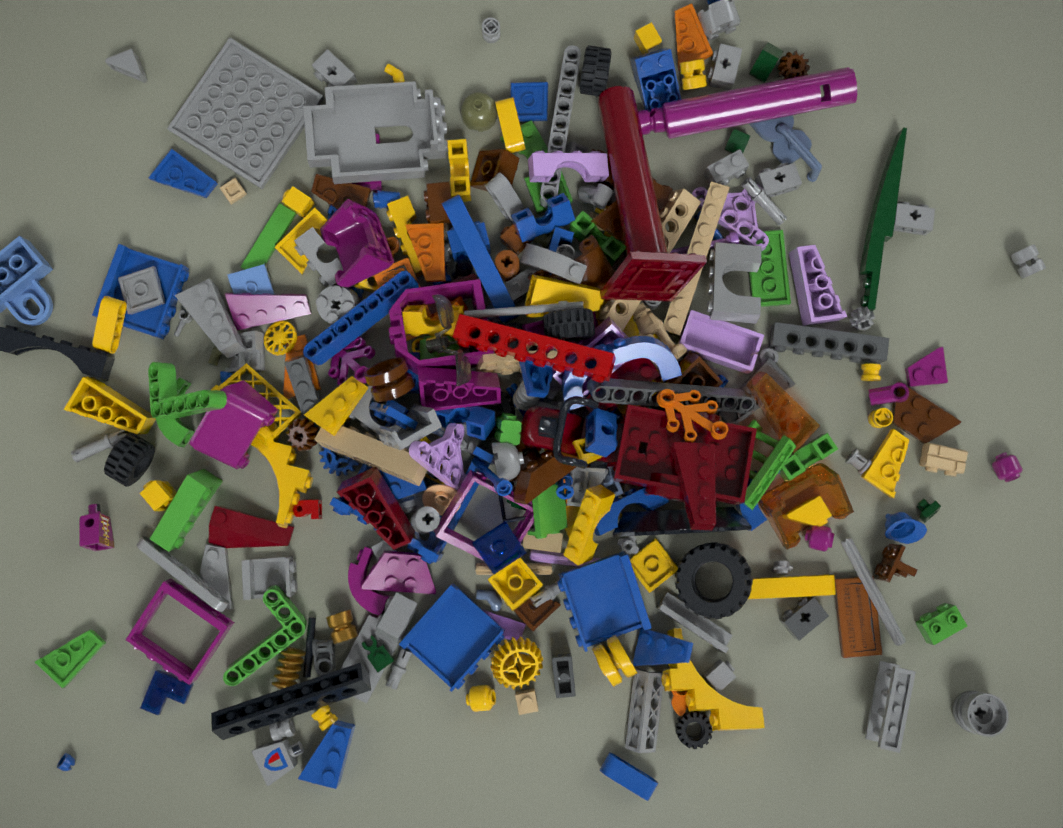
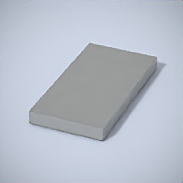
(359, 654)

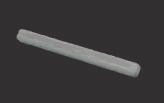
(873, 591)

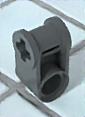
(324, 654)

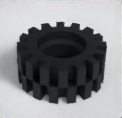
(702, 738)

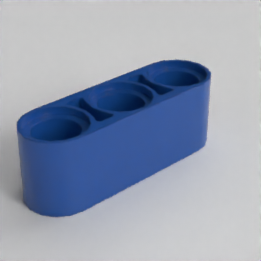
(628, 776)

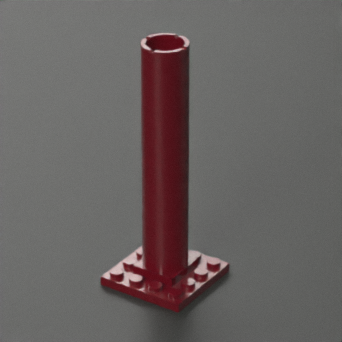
(648, 269)

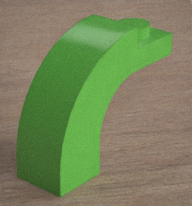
(174, 429)

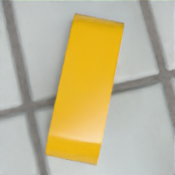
(510, 125)
(109, 324)

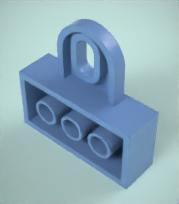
(19, 281)

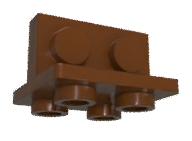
(892, 565)

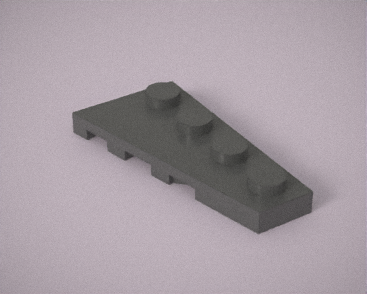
(775, 373)

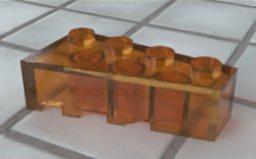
(782, 410)

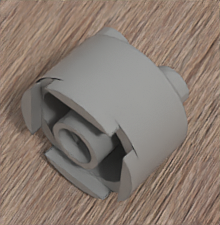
(719, 18)
(328, 299)

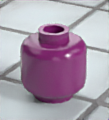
(1007, 467)
(819, 538)

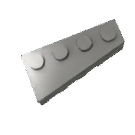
(211, 314)

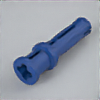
(567, 485)

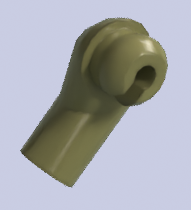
(215, 356)

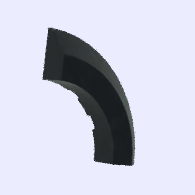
(676, 522)

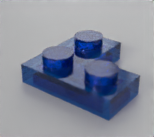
(164, 687)

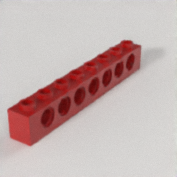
(468, 325)

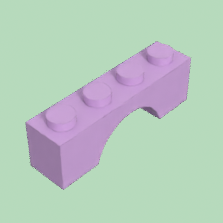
(591, 165)

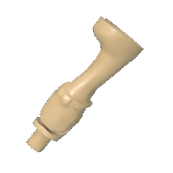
(649, 325)

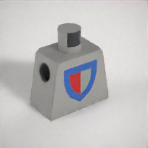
(276, 758)

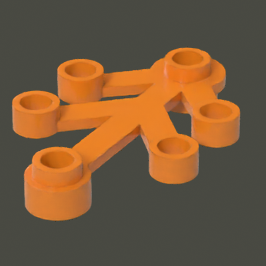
(689, 413)

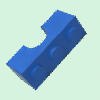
(557, 215)
(478, 420)

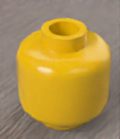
(481, 698)

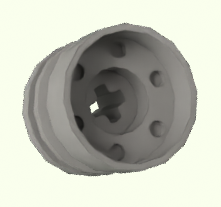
(990, 715)

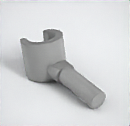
(183, 321)

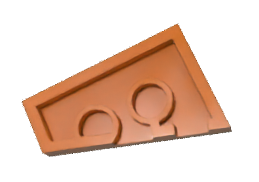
(690, 37)

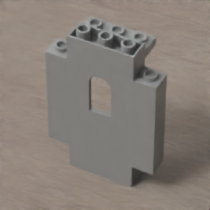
(345, 138)

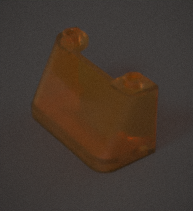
(815, 481)

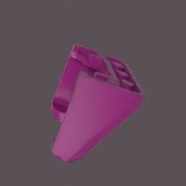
(359, 243)
(231, 430)

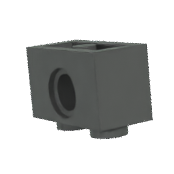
(563, 675)

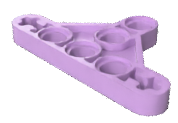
(742, 218)
(438, 450)

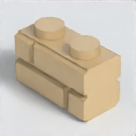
(943, 458)

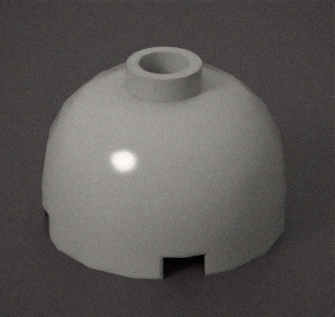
(507, 460)

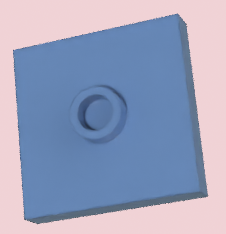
(251, 280)

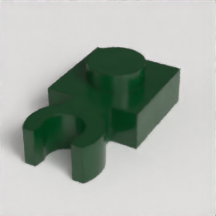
(379, 656)

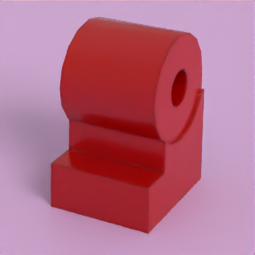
(308, 507)

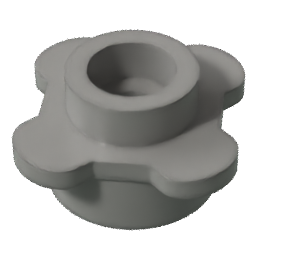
(631, 541)
(782, 567)

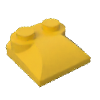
(515, 583)

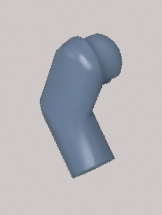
(492, 597)

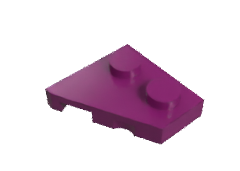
(928, 370)

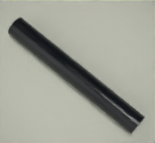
(309, 652)

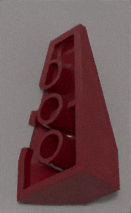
(242, 530)

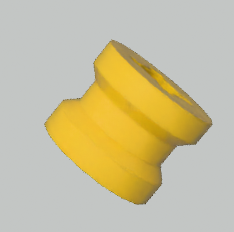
(871, 372)

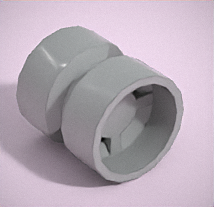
(1024, 255)

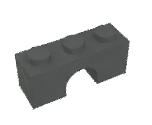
(301, 380)

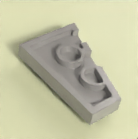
(216, 571)

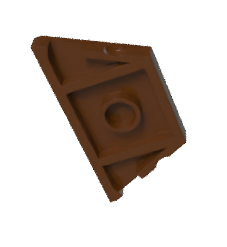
(921, 417)

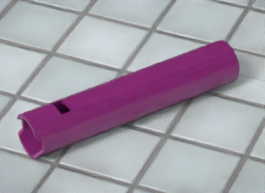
(760, 102)

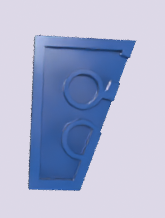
(392, 416)
(659, 648)

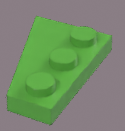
(71, 658)

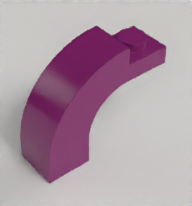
(369, 599)

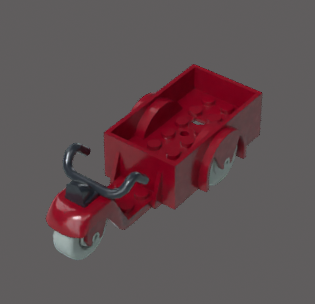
(656, 469)

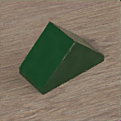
(766, 62)

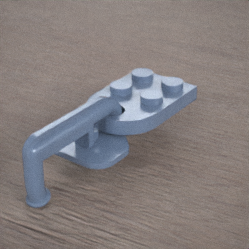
(788, 143)

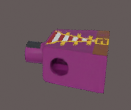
(95, 530)

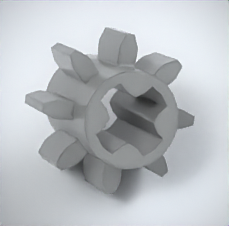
(862, 318)

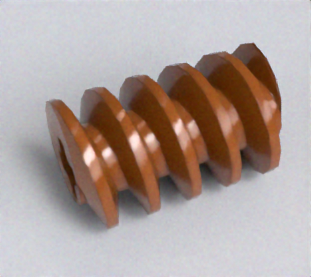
(506, 258)

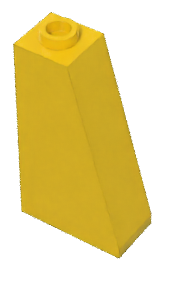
(551, 291)

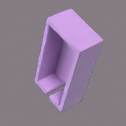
(721, 342)

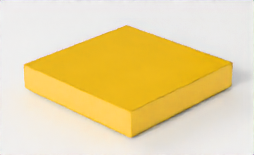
(652, 565)

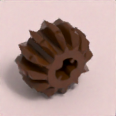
(796, 62)
(302, 434)

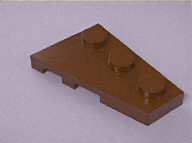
(338, 193)

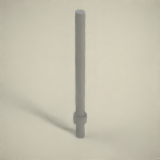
(524, 309)

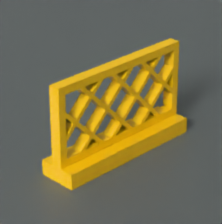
(265, 435)

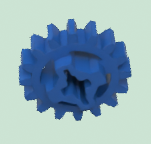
(336, 462)

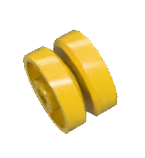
(614, 660)

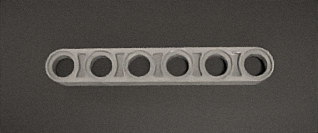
(183, 574)

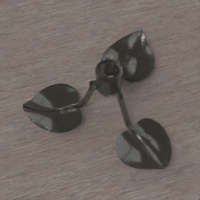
(441, 343)

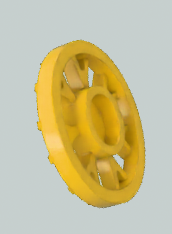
(280, 338)

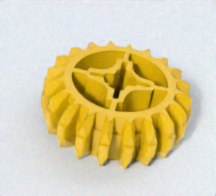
(506, 660)

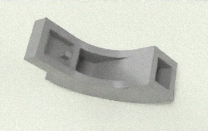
(553, 263)

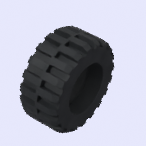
(698, 602)

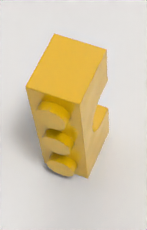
(459, 169)
(417, 321)

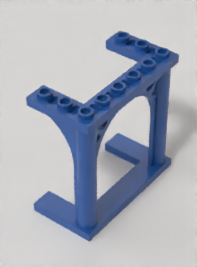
(432, 548)

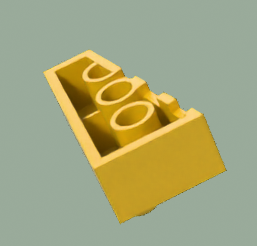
(107, 406)

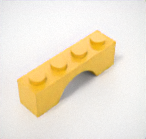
(402, 213)
(595, 504)

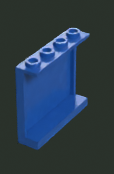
(171, 276)
(603, 599)
(453, 637)

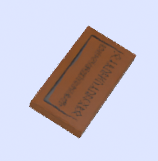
(856, 619)

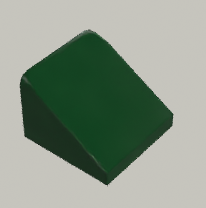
(737, 141)

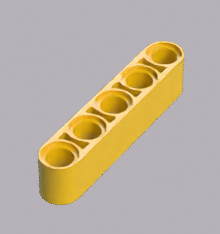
(793, 586)

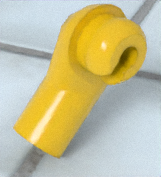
(397, 74)

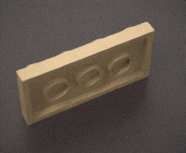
(503, 365)

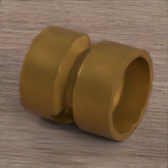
(342, 626)

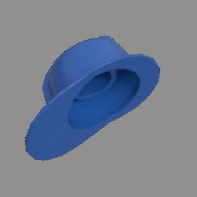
(904, 528)

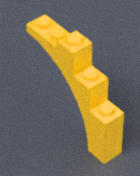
(289, 478)
(701, 697)

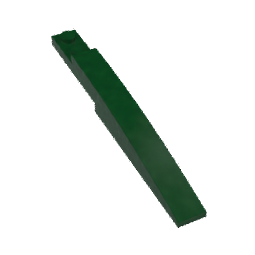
(881, 221)

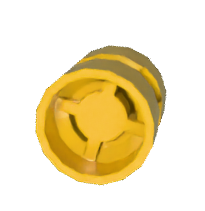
(692, 81)

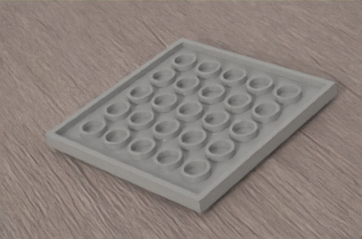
(245, 113)

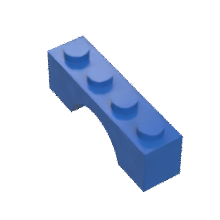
(610, 520)

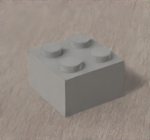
(396, 618)

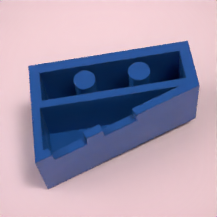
(330, 757)

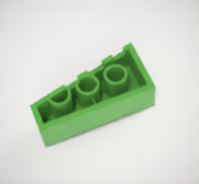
(185, 509)

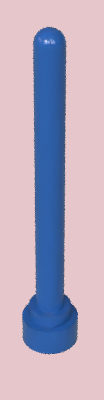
(501, 485)

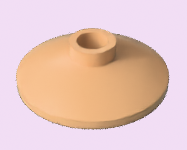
(438, 497)

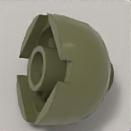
(479, 111)

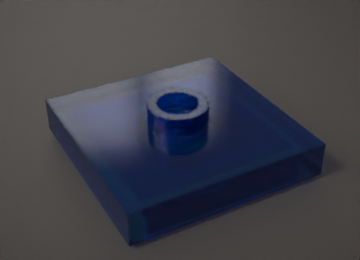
(499, 547)

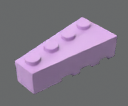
(813, 288)

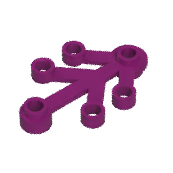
(348, 360)

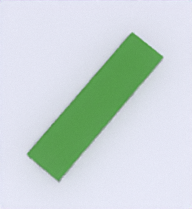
(269, 237)

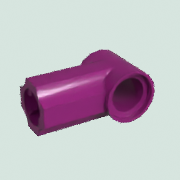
(886, 394)

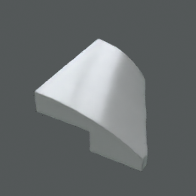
(252, 355)

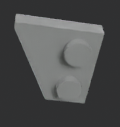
(583, 480)

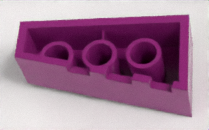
(440, 391)

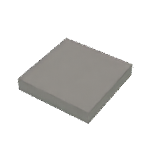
(141, 290)

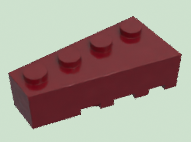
(378, 506)

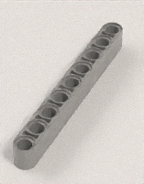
(562, 117)

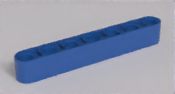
(478, 255)
(358, 319)

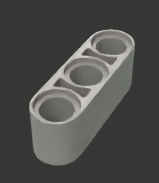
(504, 196)

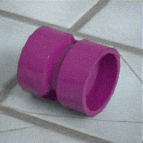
(652, 121)

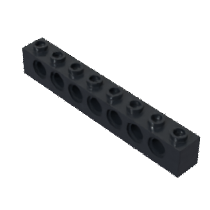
(290, 701)

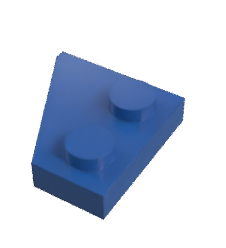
(536, 378)

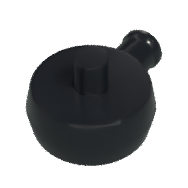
(463, 268)

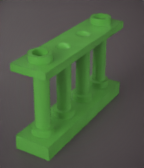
(771, 465)

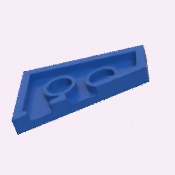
(183, 175)

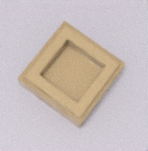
(233, 191)

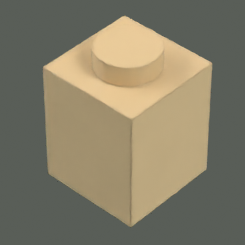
(526, 701)

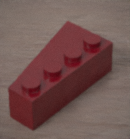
(637, 369)
(697, 482)

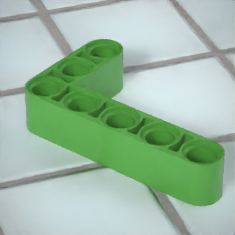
(164, 398)
(275, 646)

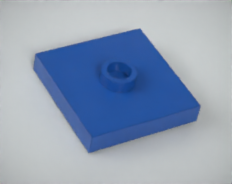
(531, 100)

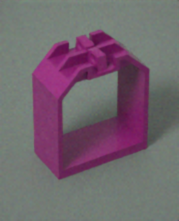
(422, 296)

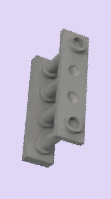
(890, 706)

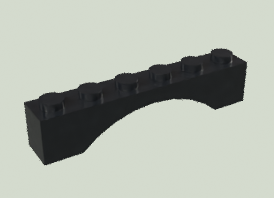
(88, 362)

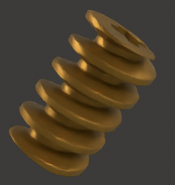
(289, 668)

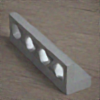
(696, 624)
(641, 712)

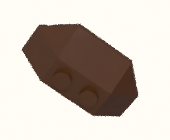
(539, 476)

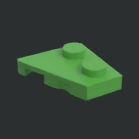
(532, 140)

